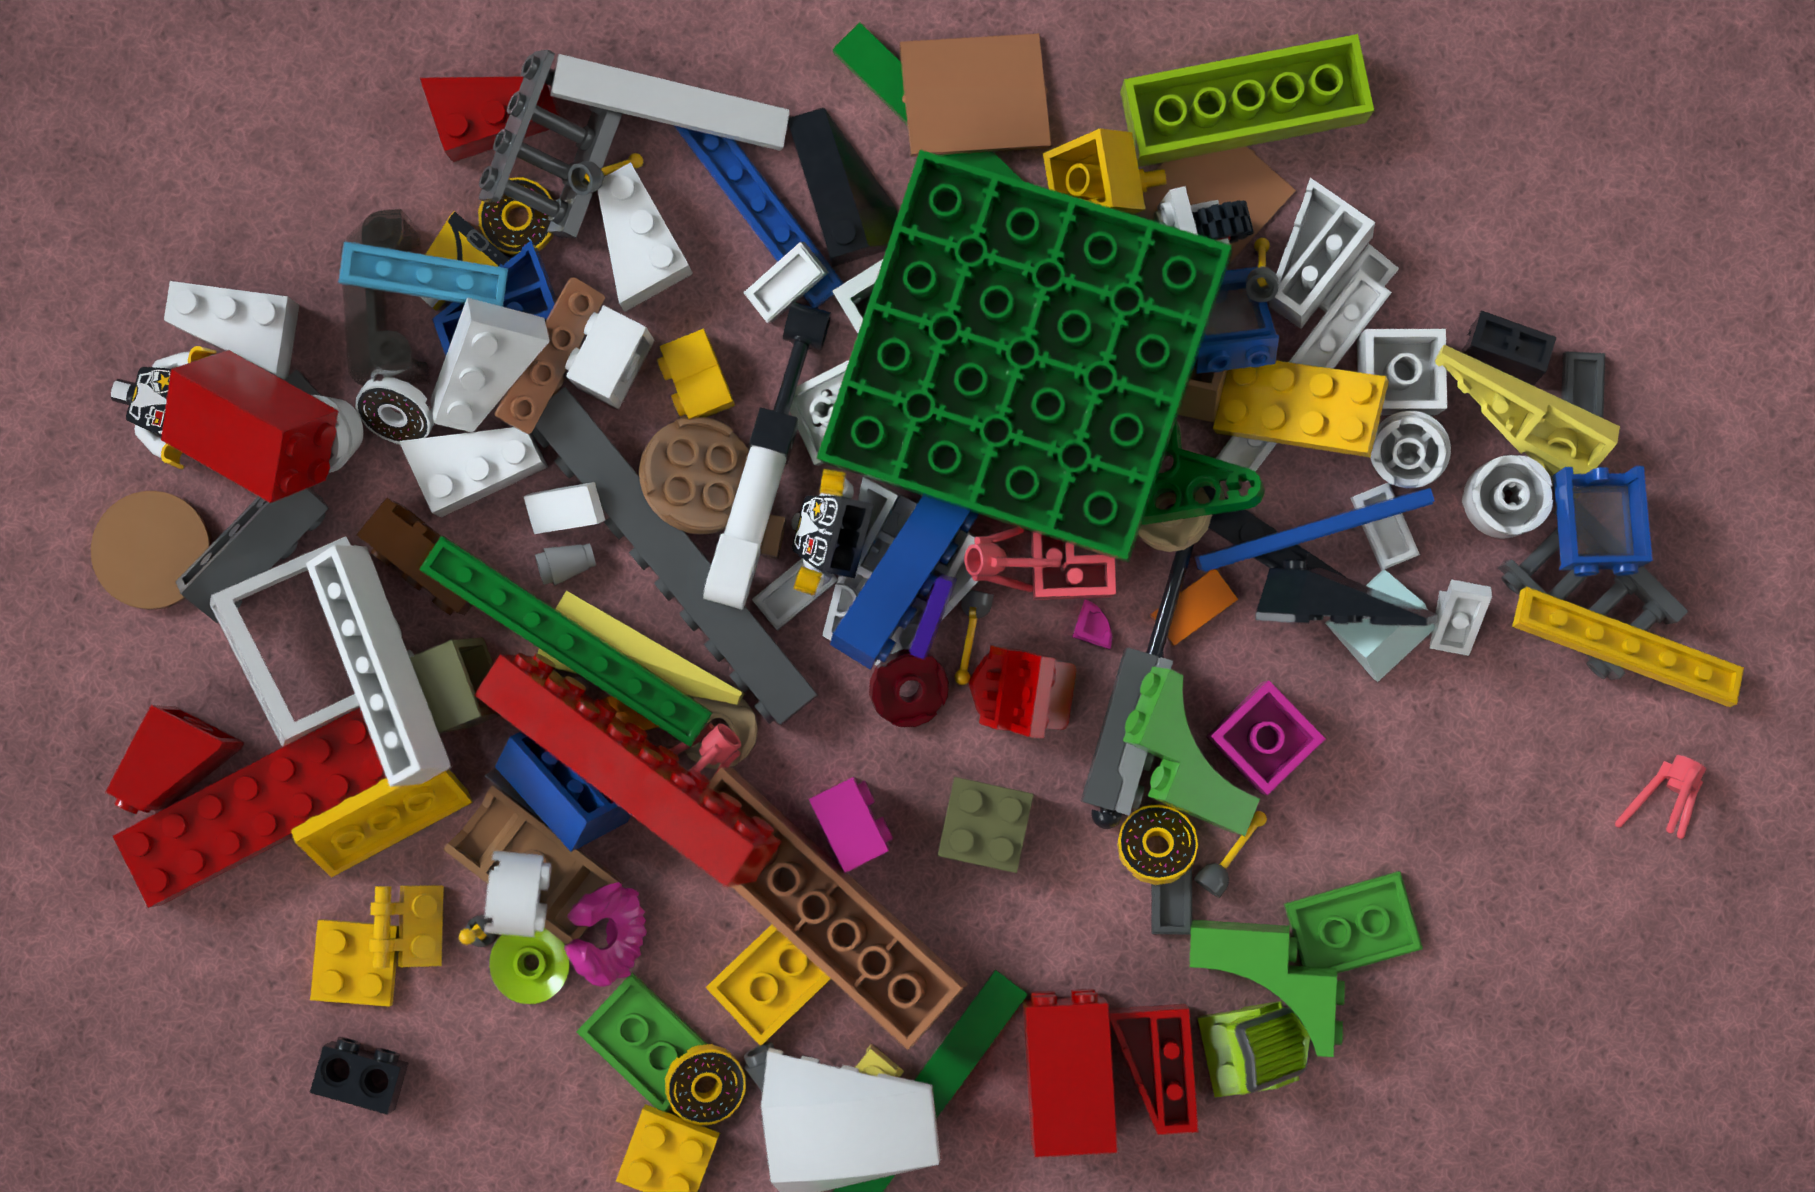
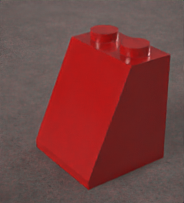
(168, 759)

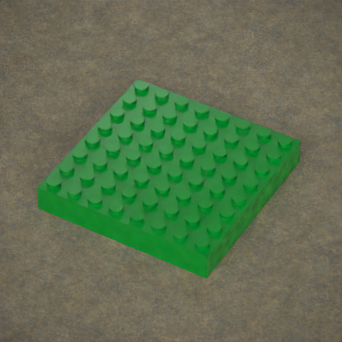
(1025, 354)

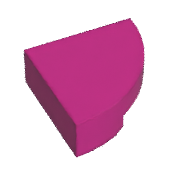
(1093, 626)

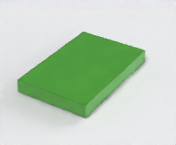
(1354, 924)
(639, 1037)

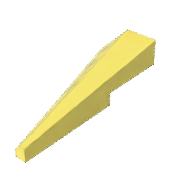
(1533, 419)
(646, 652)

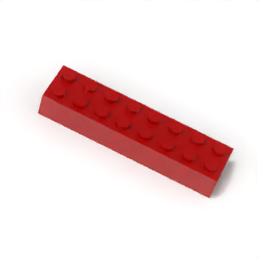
(629, 768)
(249, 810)

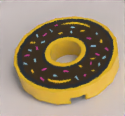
(511, 239)
(1162, 822)
(709, 1106)

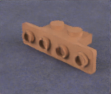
(544, 376)

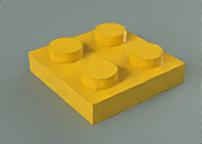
(345, 965)
(666, 1153)

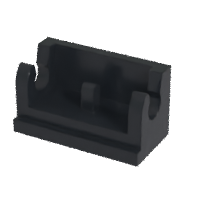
(1510, 347)

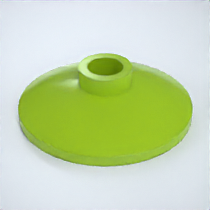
(526, 984)

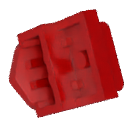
(1023, 691)

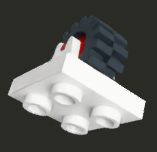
(1208, 219)

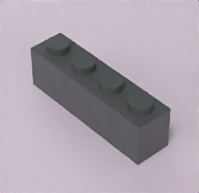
(251, 546)

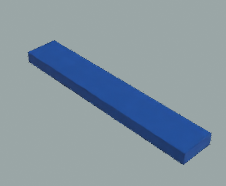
(757, 203)
(1314, 529)

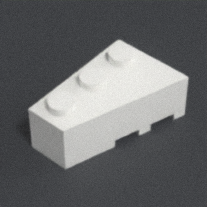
(639, 242)
(1319, 252)
(244, 322)
(484, 362)
(470, 465)

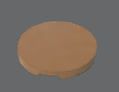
(693, 473)
(146, 547)

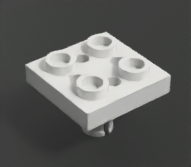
(814, 406)

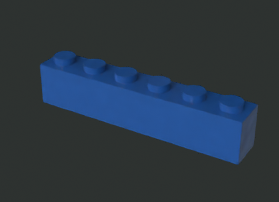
(899, 580)

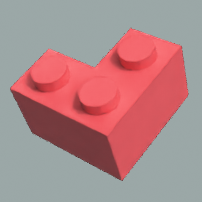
(1076, 576)

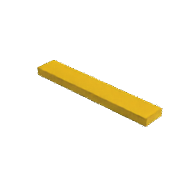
(1628, 647)

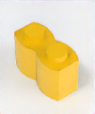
(696, 376)

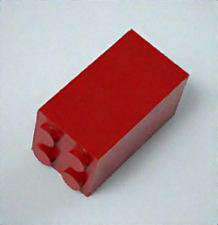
(249, 425)
(1069, 1074)

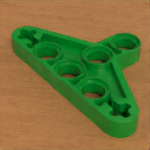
(1194, 471)

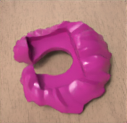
(623, 934)

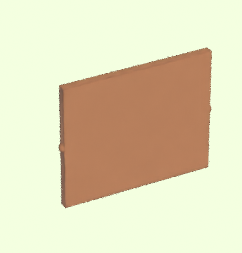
(975, 94)
(1225, 178)

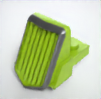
(1254, 1048)

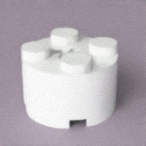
(1529, 502)
(516, 893)

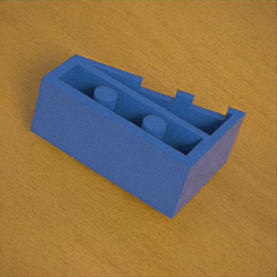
(525, 291)
(558, 794)

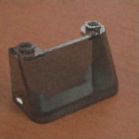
(369, 344)

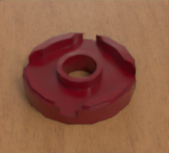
(910, 710)

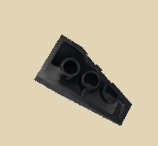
(846, 197)
(1310, 593)

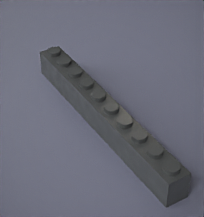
(674, 558)

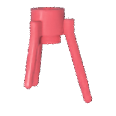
(986, 560)
(718, 746)
(1683, 778)

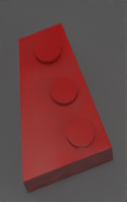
(474, 111)
(1161, 1061)

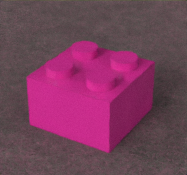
(1265, 737)
(851, 824)

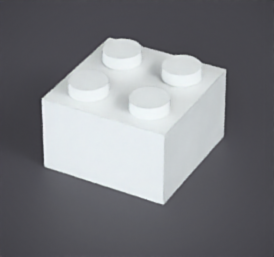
(609, 356)
(1409, 365)

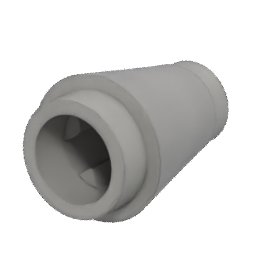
(564, 562)

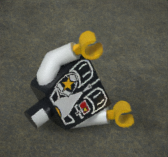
(148, 401)
(829, 533)

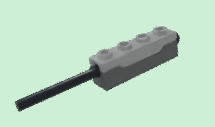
(1116, 764)

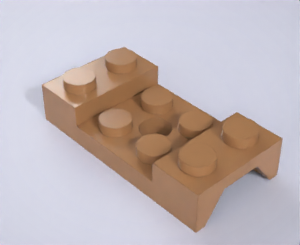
(509, 827)

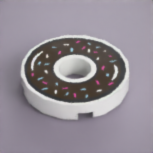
(374, 409)

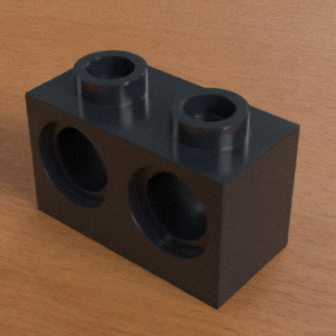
(358, 1086)

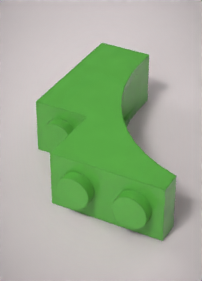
(1184, 775)
(1263, 956)

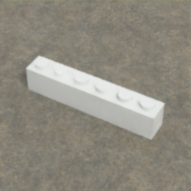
(378, 665)

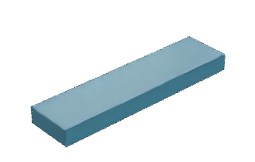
(421, 275)

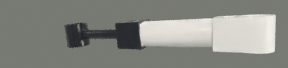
(768, 453)

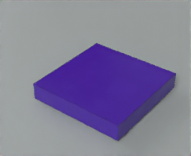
(932, 616)

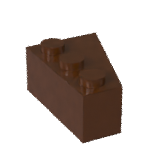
(406, 542)

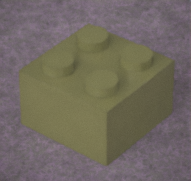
(450, 680)
(985, 824)

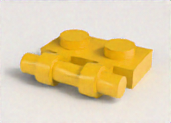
(419, 926)

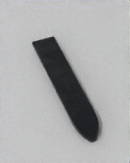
(1244, 526)

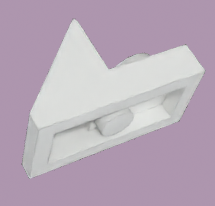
(1459, 616)

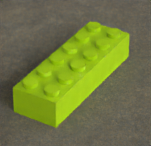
(1247, 100)

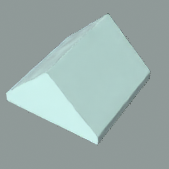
(1382, 646)

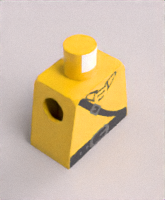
(462, 243)

